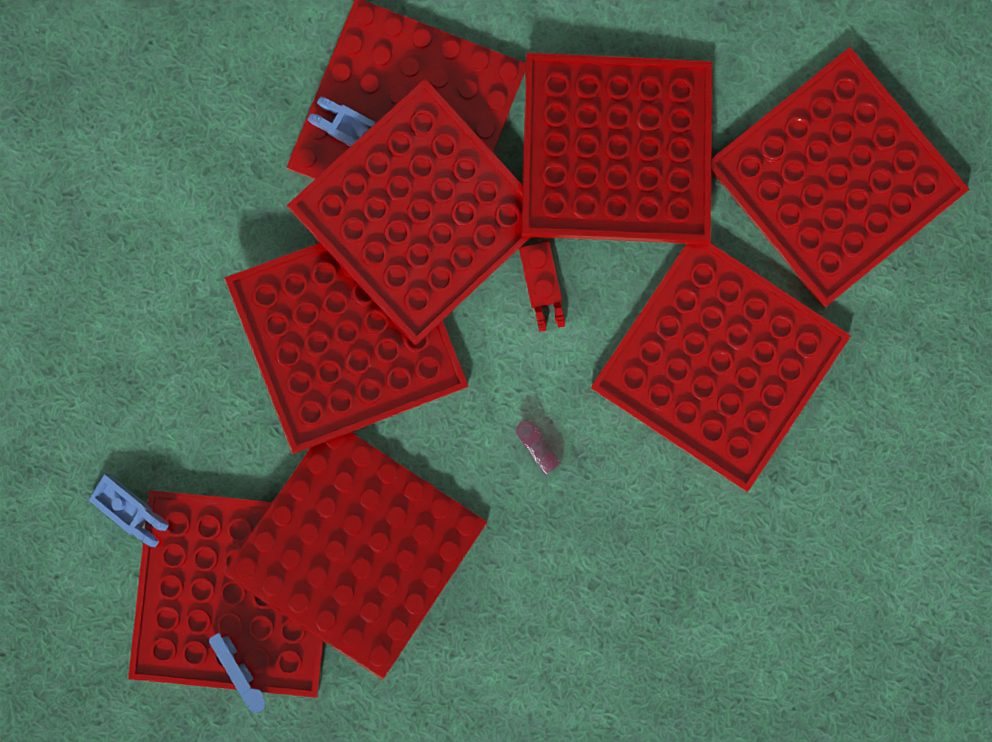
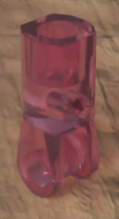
(537, 447)

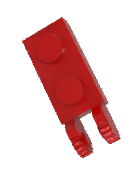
(541, 282)

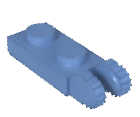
(347, 125)
(126, 509)
(239, 674)

